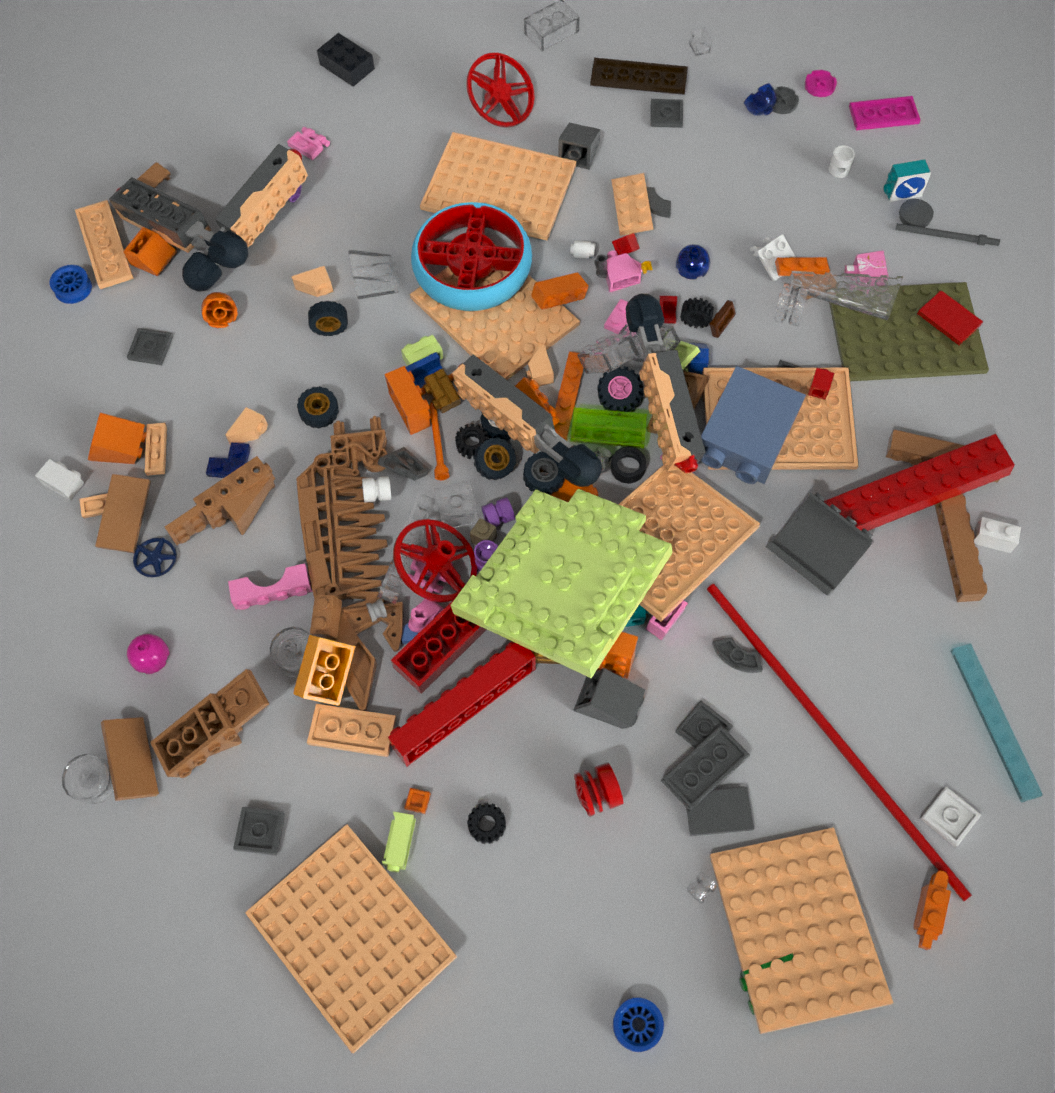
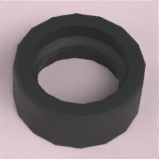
(630, 452)

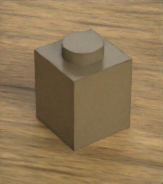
(483, 531)

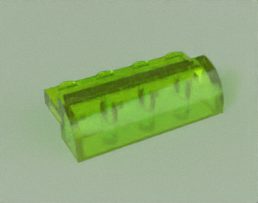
(608, 427)

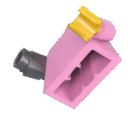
(620, 270)

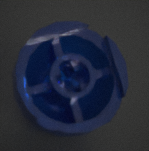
(762, 101)
(693, 261)

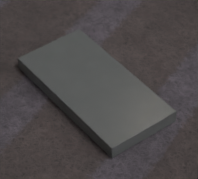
(705, 768)

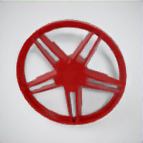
(499, 91)
(436, 557)

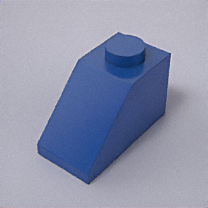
(700, 360)

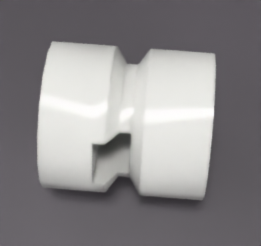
(841, 161)
(376, 489)

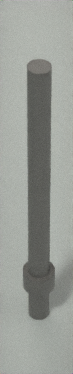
(980, 240)

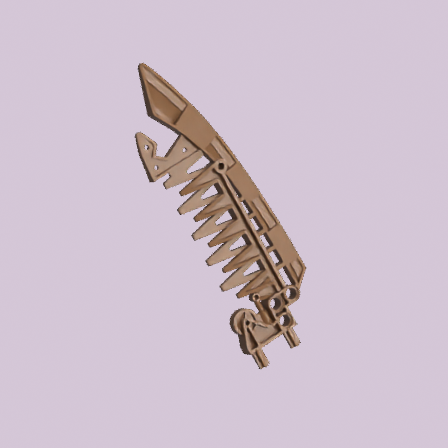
(344, 481)

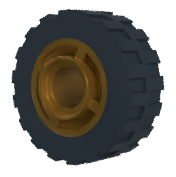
(327, 318)
(317, 397)
(505, 455)

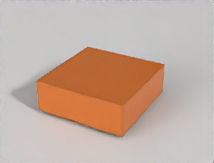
(417, 800)

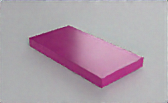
(884, 113)

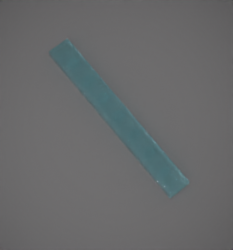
(996, 723)

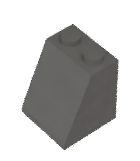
(579, 144)
(610, 699)

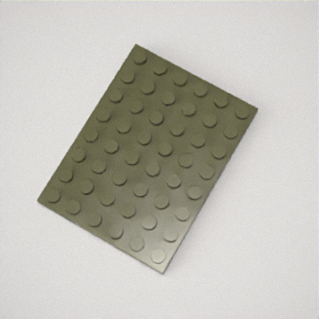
(906, 342)

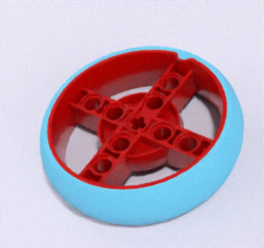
(471, 256)

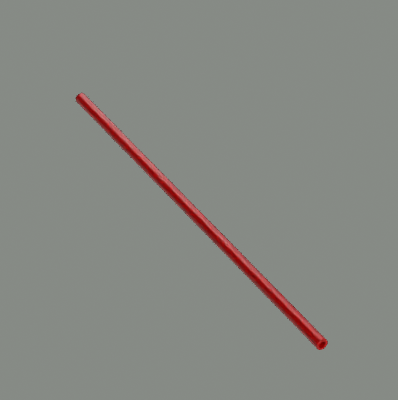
(841, 745)

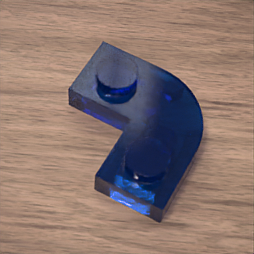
(222, 467)

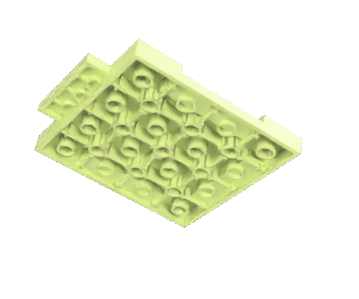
(565, 578)

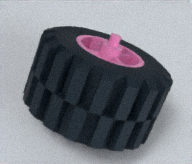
(620, 390)

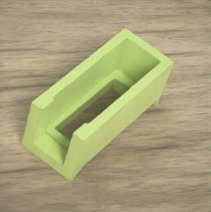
(399, 842)

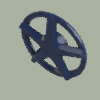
(154, 557)

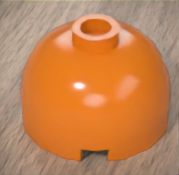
(219, 310)

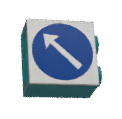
(907, 180)

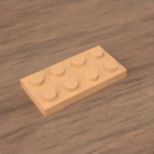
(632, 204)
(351, 730)

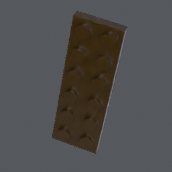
(639, 76)

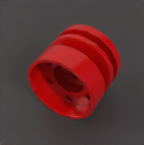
(598, 789)

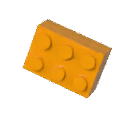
(324, 670)

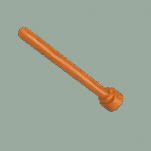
(441, 471)

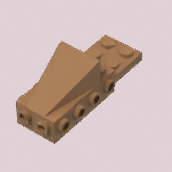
(238, 504)
(209, 726)

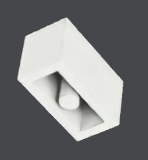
(60, 479)
(996, 535)

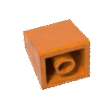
(116, 440)

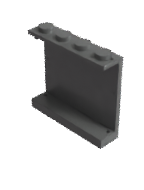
(821, 543)

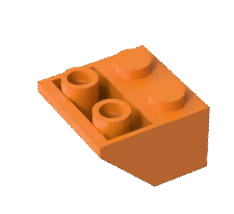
(149, 252)

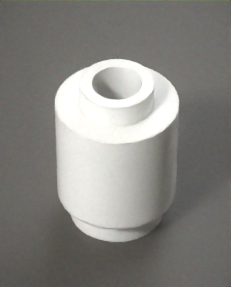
(582, 249)

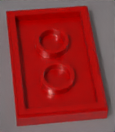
(950, 317)

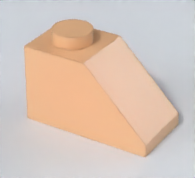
(313, 282)
(540, 367)
(247, 427)

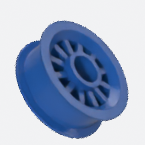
(70, 284)
(658, 1021)

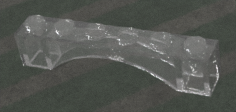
(392, 582)

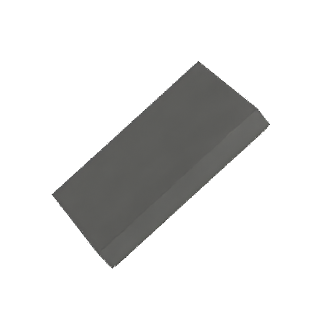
(721, 813)

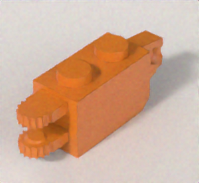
(932, 909)

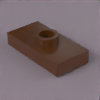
(722, 318)

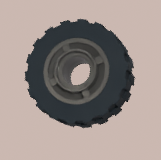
(535, 480)

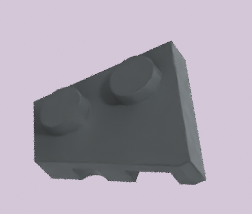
(404, 463)

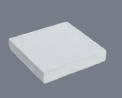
(950, 817)

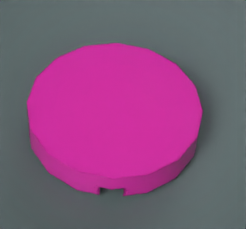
(820, 83)

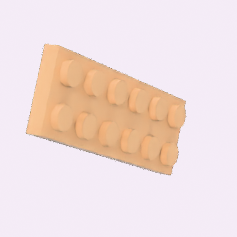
(103, 244)

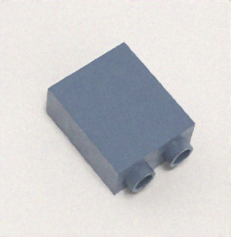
(750, 425)

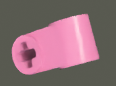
(423, 615)

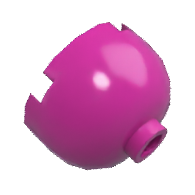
(147, 653)

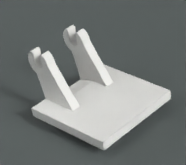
(768, 254)

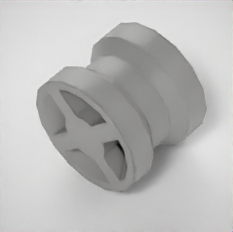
(376, 610)

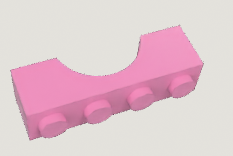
(293, 583)

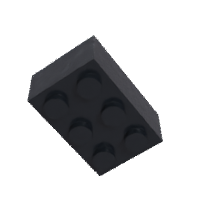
(345, 59)

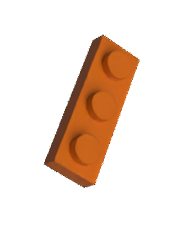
(811, 264)

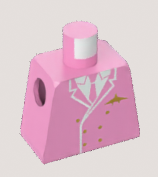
(868, 263)

